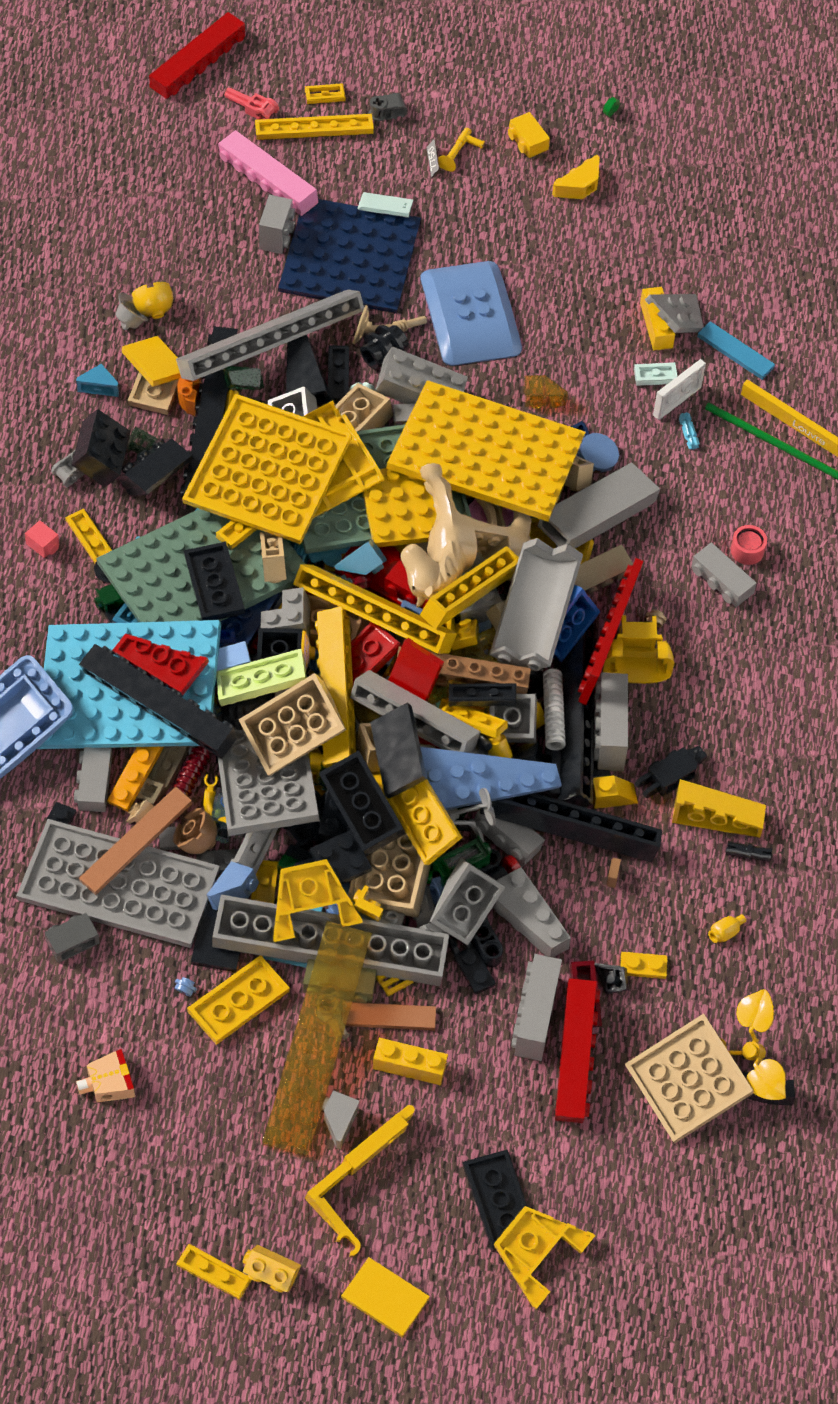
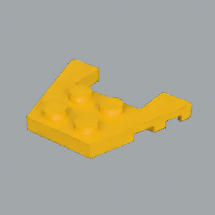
(308, 888)
(527, 1244)

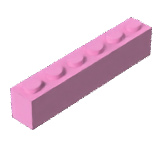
(267, 172)

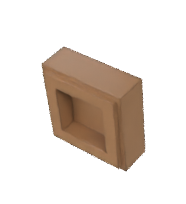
(613, 872)

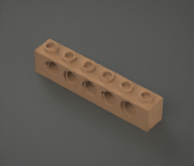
(480, 672)

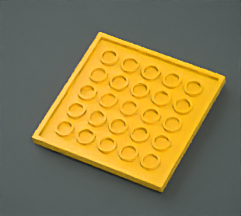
(267, 468)

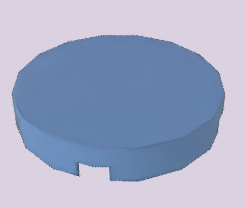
(600, 451)

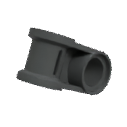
(389, 106)

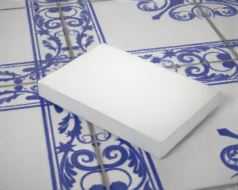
(679, 389)

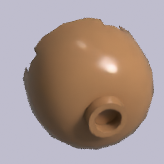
(196, 833)

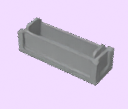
(254, 848)

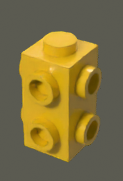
(270, 1268)

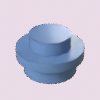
(185, 985)

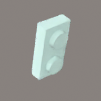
(654, 373)

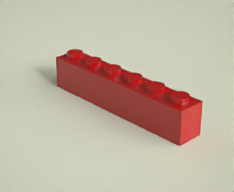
(197, 55)
(575, 1051)

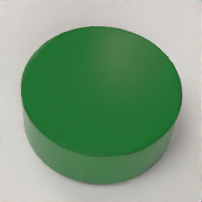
(611, 106)

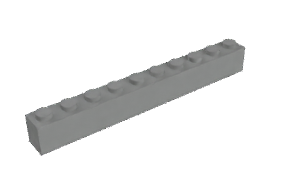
(270, 335)

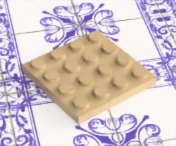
(689, 1078)

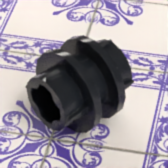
(380, 342)

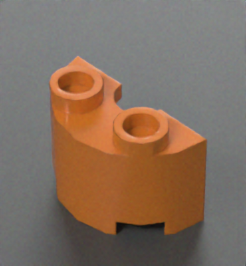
(187, 394)

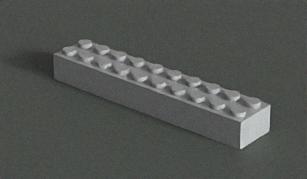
(392, 950)

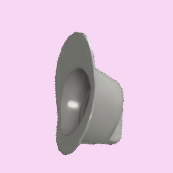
(128, 313)

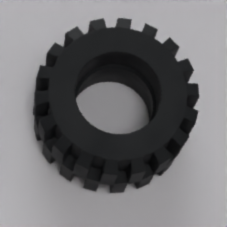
(233, 712)

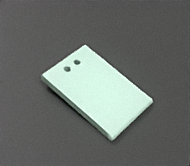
(385, 204)

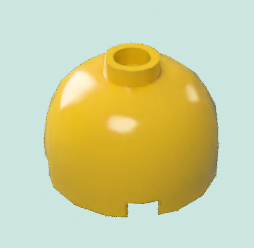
(153, 300)

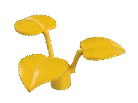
(769, 1077)

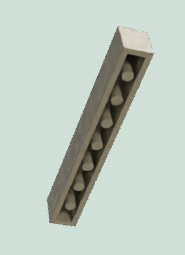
(591, 574)

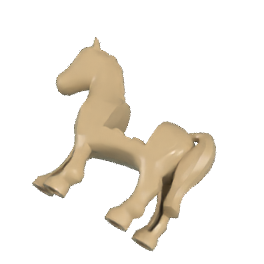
(457, 539)

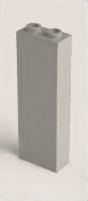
(600, 507)

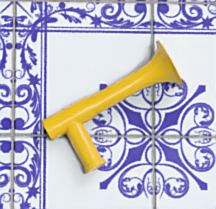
(447, 162)

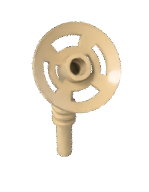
(365, 326)

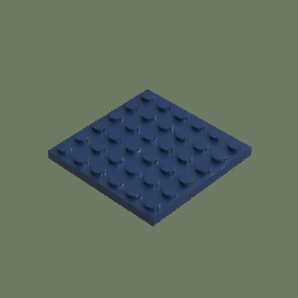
(350, 250)

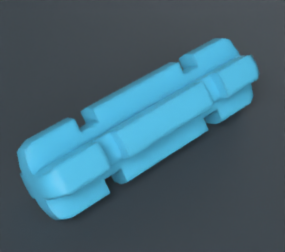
(689, 431)

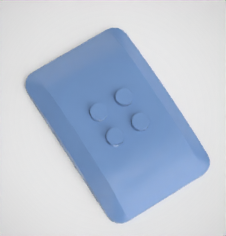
(471, 313)
(29, 711)

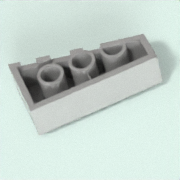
(530, 914)

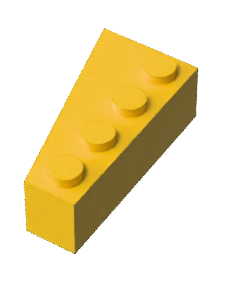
(717, 810)

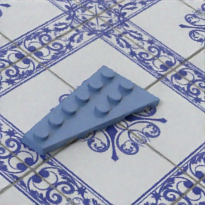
(461, 775)

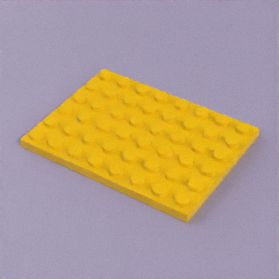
(488, 449)

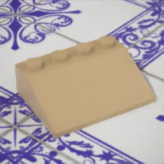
(292, 724)
(396, 878)

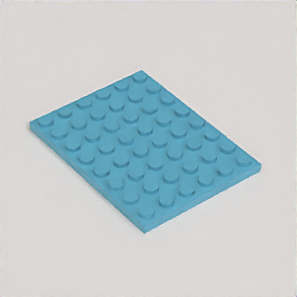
(103, 716)

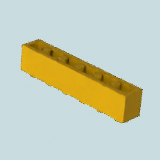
(470, 587)

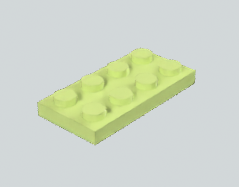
(260, 677)

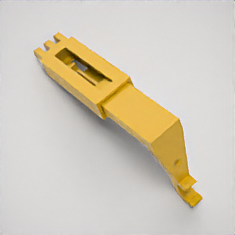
(351, 1164)

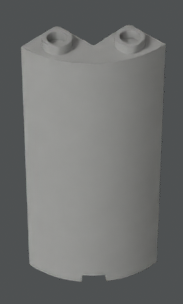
(536, 605)

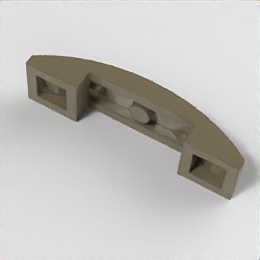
(163, 773)

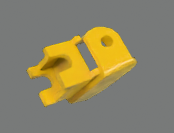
(636, 653)

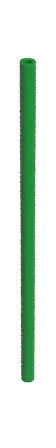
(772, 440)

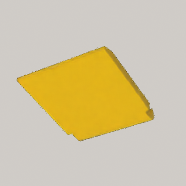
(357, 468)

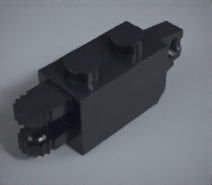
(668, 772)

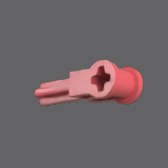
(255, 106)

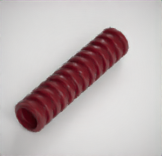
(192, 770)

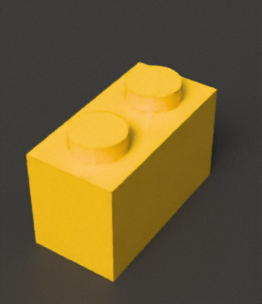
(528, 135)

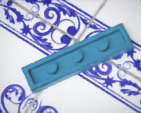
(736, 350)

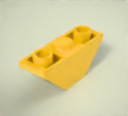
(579, 181)

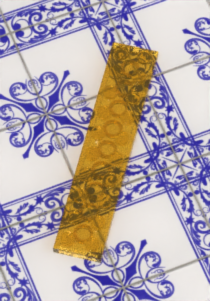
(317, 1039)

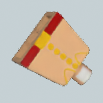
(108, 1078)

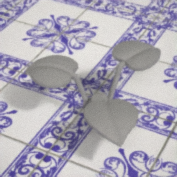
(488, 810)

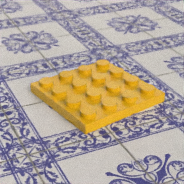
(399, 510)

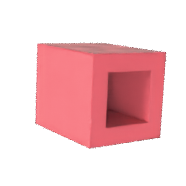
(42, 539)

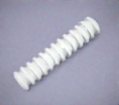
(554, 709)

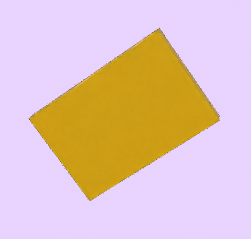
(153, 360)
(385, 1297)

